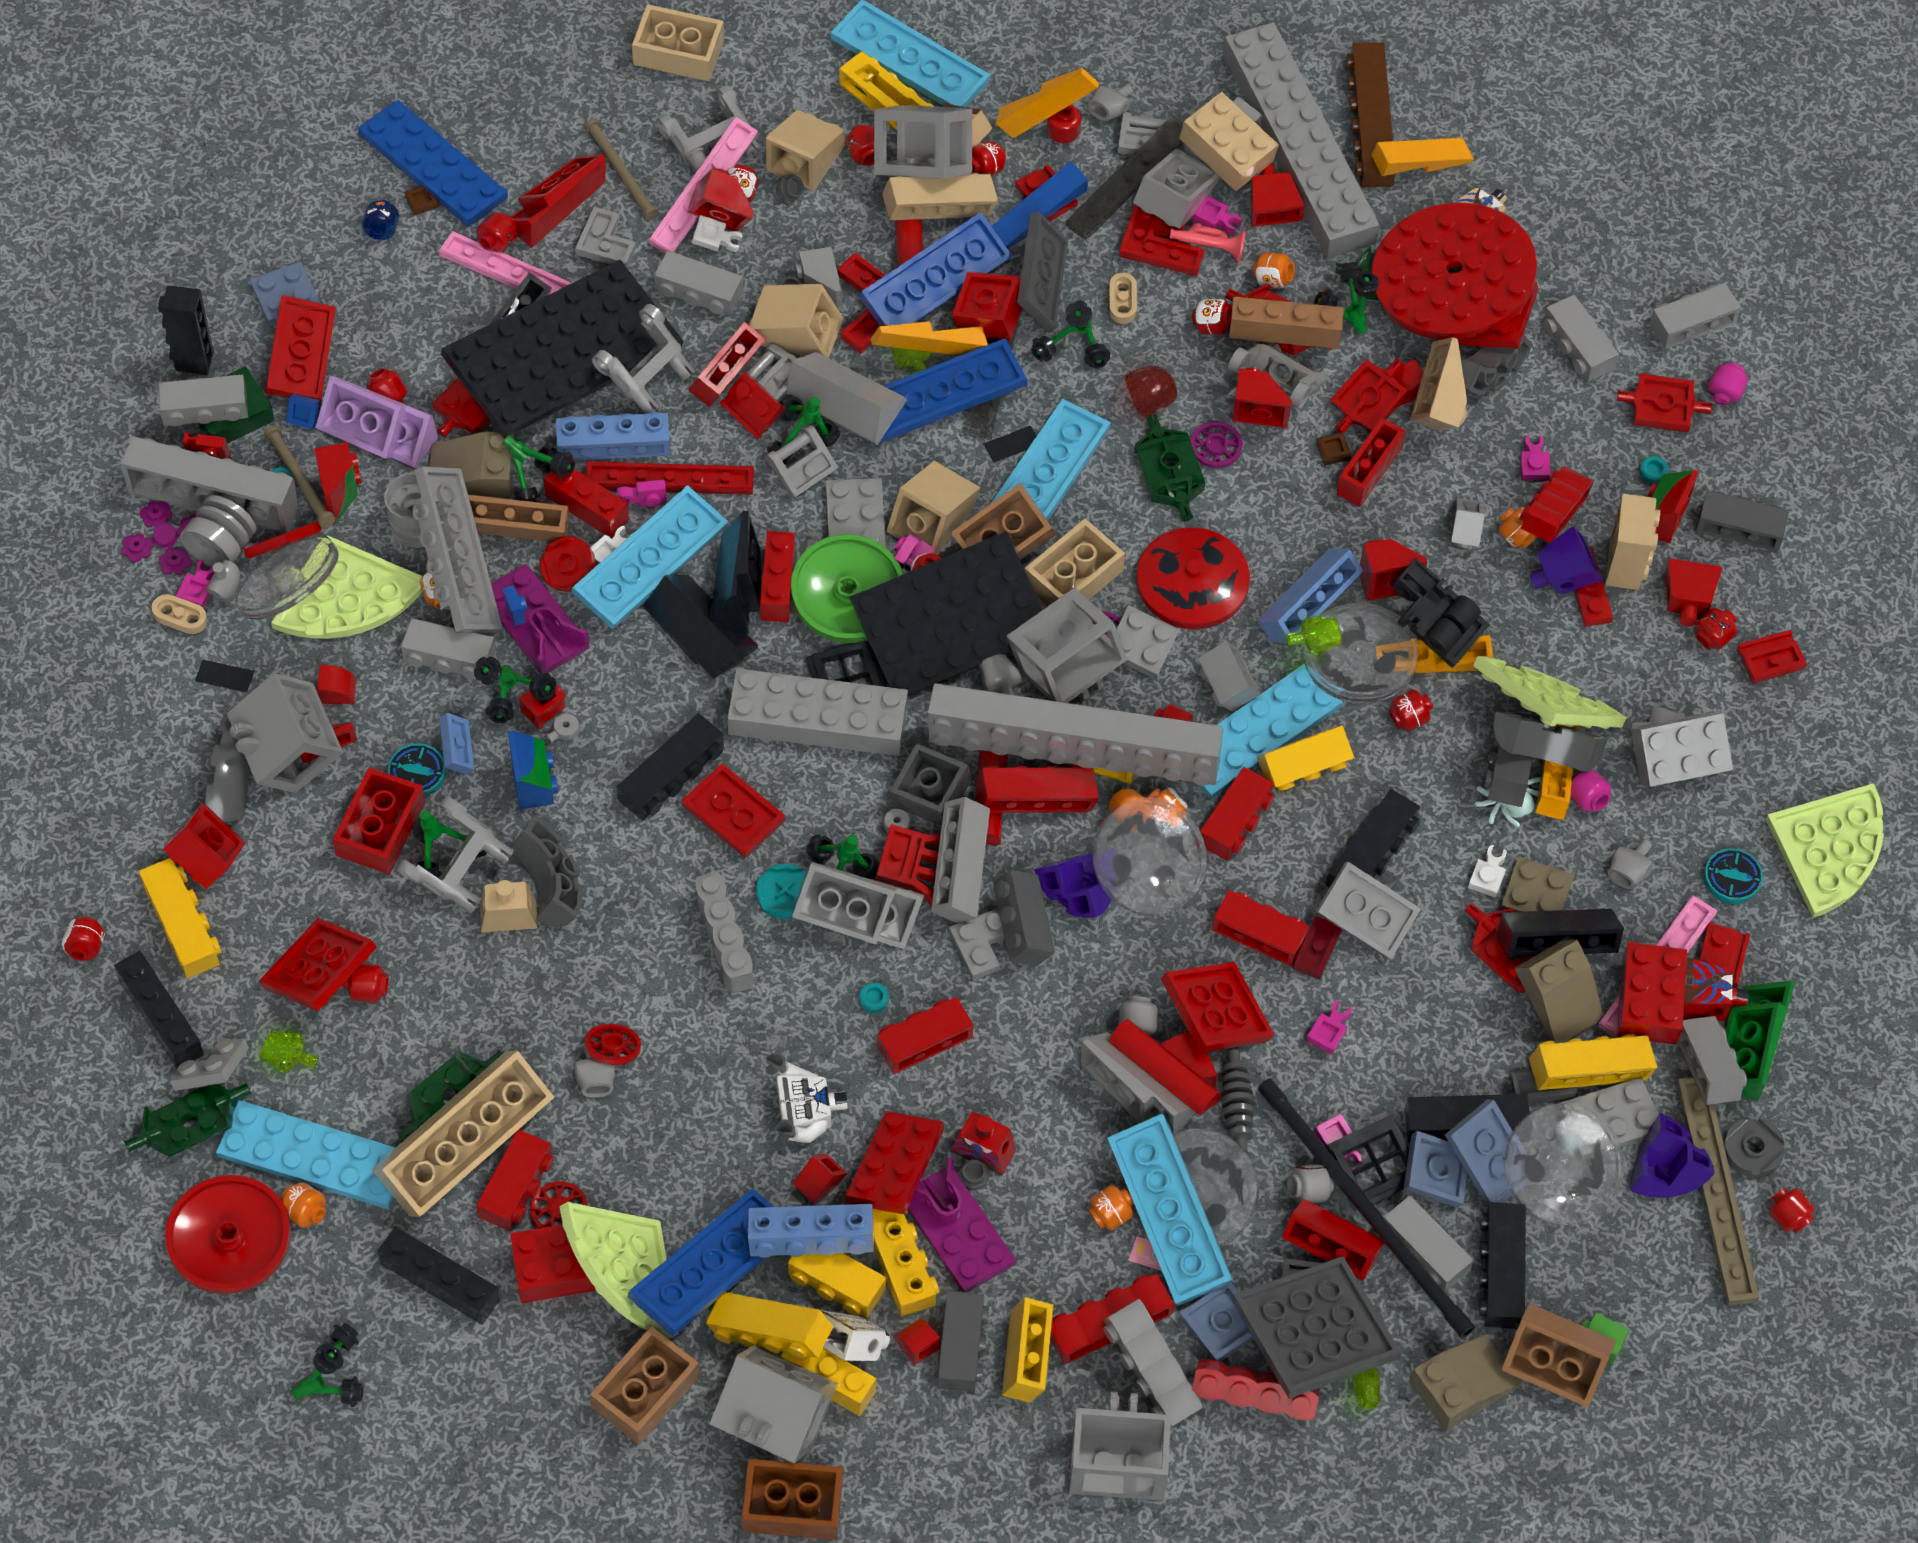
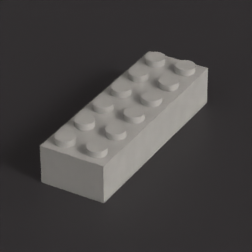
(190, 477)
(817, 712)

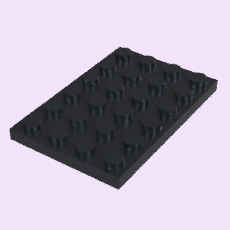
(947, 614)

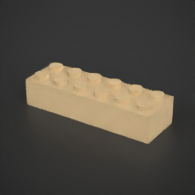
(463, 1133)

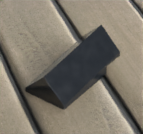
(737, 576)
(684, 615)

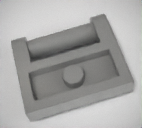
(1133, 137)
(777, 377)
(807, 469)

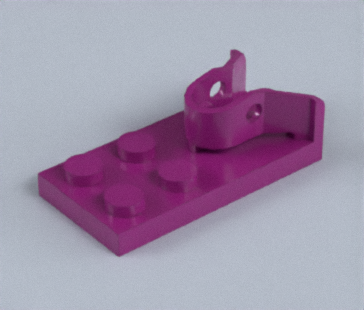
(548, 634)
(958, 1229)

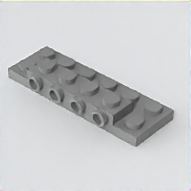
(454, 550)

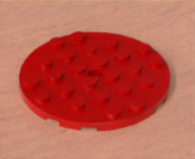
(1488, 291)

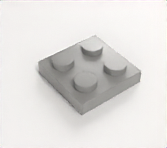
(1145, 641)

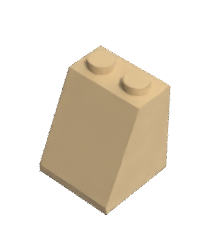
(804, 148)
(797, 318)
(932, 505)

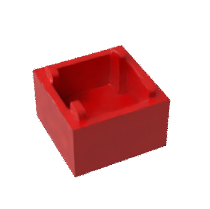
(988, 303)

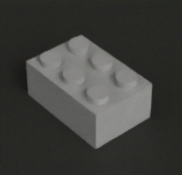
(1681, 748)

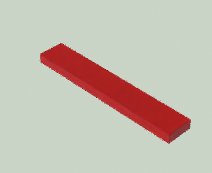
(700, 478)

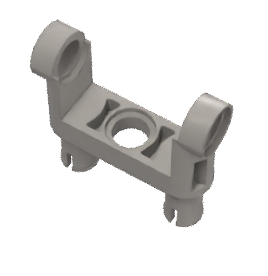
(696, 147)
(666, 351)
(1266, 358)
(478, 839)

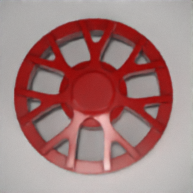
(612, 1044)
(554, 1203)

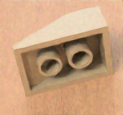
(1442, 388)

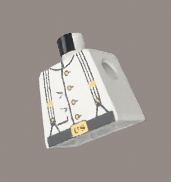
(863, 1337)

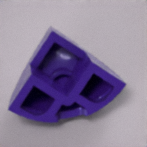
(1074, 886)
(1669, 1162)

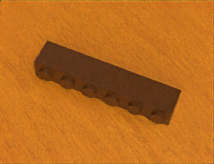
(1371, 109)

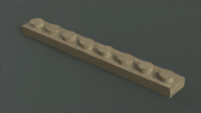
(1719, 1198)

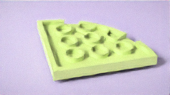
(354, 597)
(1548, 697)
(1830, 845)
(615, 1254)

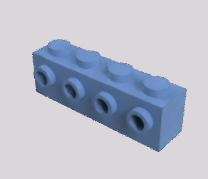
(614, 436)
(1310, 594)
(811, 1230)

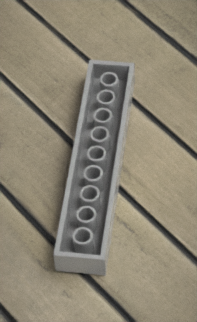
(1306, 145)
(1075, 734)

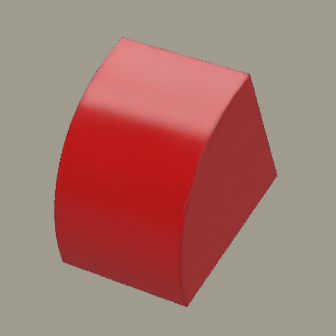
(1410, 378)
(336, 685)
(819, 1177)
(918, 1341)

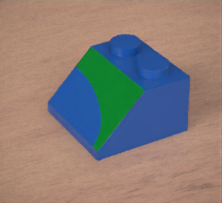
(531, 770)

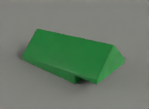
(1756, 1030)

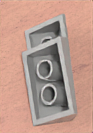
(845, 396)
(856, 906)
(1131, 1085)

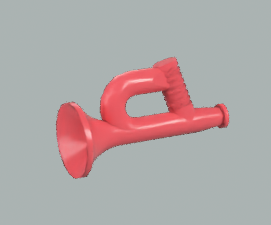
(1211, 237)

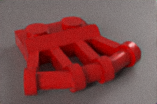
(902, 858)

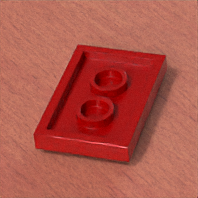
(733, 810)

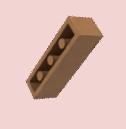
(1286, 322)
(519, 518)

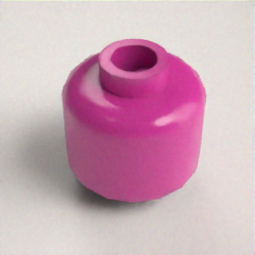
(1728, 383)
(1590, 791)

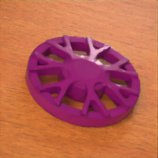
(1217, 444)

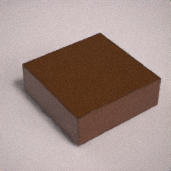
(420, 200)
(1333, 449)

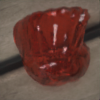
(1151, 389)

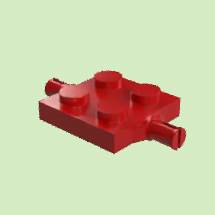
(1369, 396)
(1664, 402)
(459, 410)

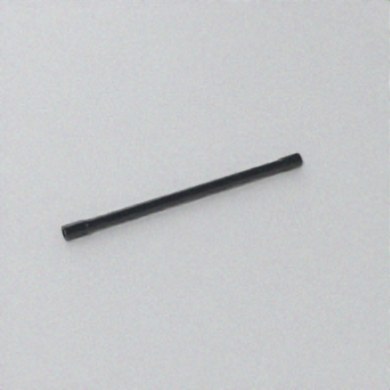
(1450, 1311)

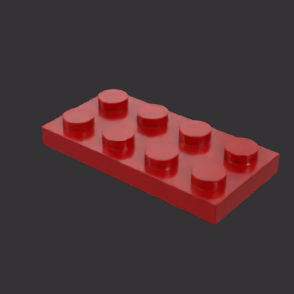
(300, 348)
(895, 1162)

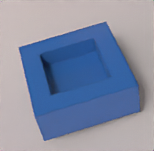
(302, 411)
(515, 604)

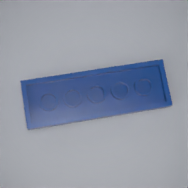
(433, 163)
(935, 273)
(955, 386)
(700, 1269)

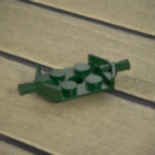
(1170, 484)
(427, 1096)
(165, 1127)

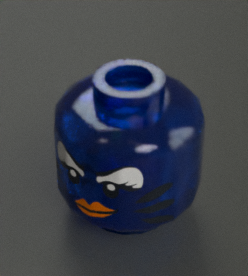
(381, 218)

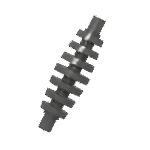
(1237, 1100)

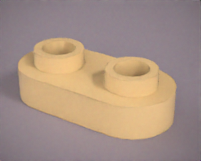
(1123, 300)
(181, 614)

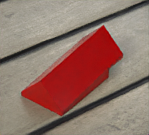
(558, 196)

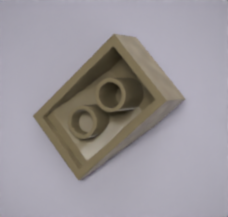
(483, 462)
(1562, 990)
(1463, 1381)

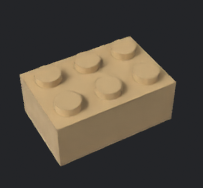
(678, 42)
(1228, 141)
(1632, 542)
(1077, 560)

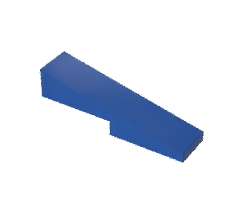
(1047, 199)

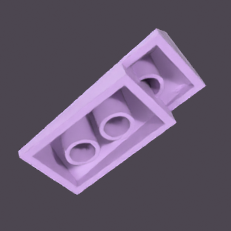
(376, 422)

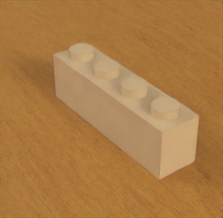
(939, 198)

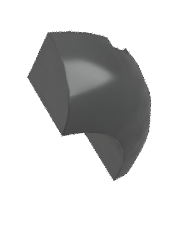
(1491, 366)
(1543, 741)
(229, 783)
(552, 872)

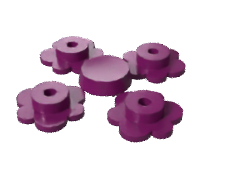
(163, 536)

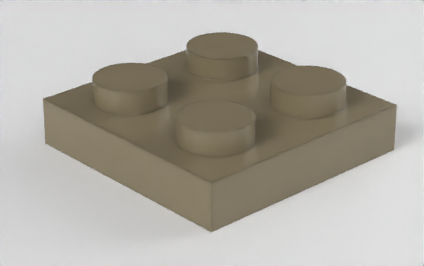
(1536, 887)

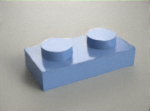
(456, 743)

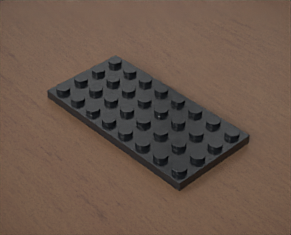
(544, 351)

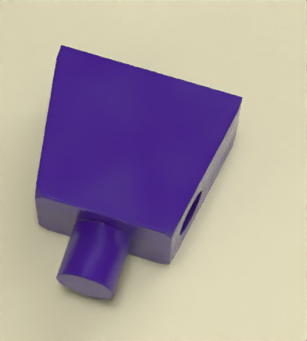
(1566, 564)

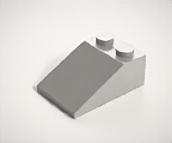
(1176, 188)

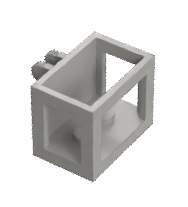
(929, 141)
(1065, 650)
(279, 725)
(773, 1403)
(1120, 1452)

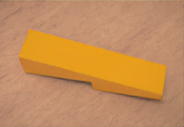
(1053, 97)
(1414, 154)
(922, 338)
(1430, 662)
(1555, 787)

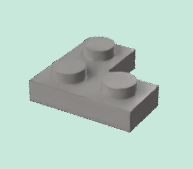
(598, 239)
(974, 941)
(213, 1070)

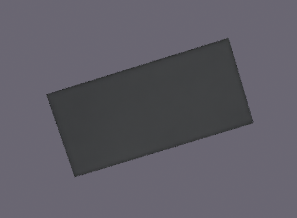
(1010, 444)
(224, 676)

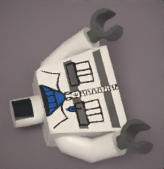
(803, 1101)

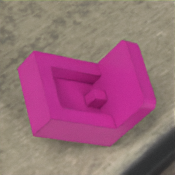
(910, 548)

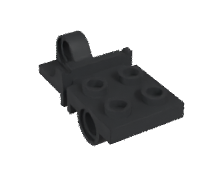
(1440, 617)

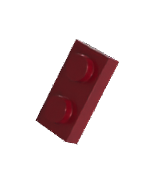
(1317, 948)

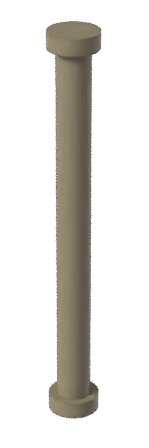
(593, 127)
(273, 435)

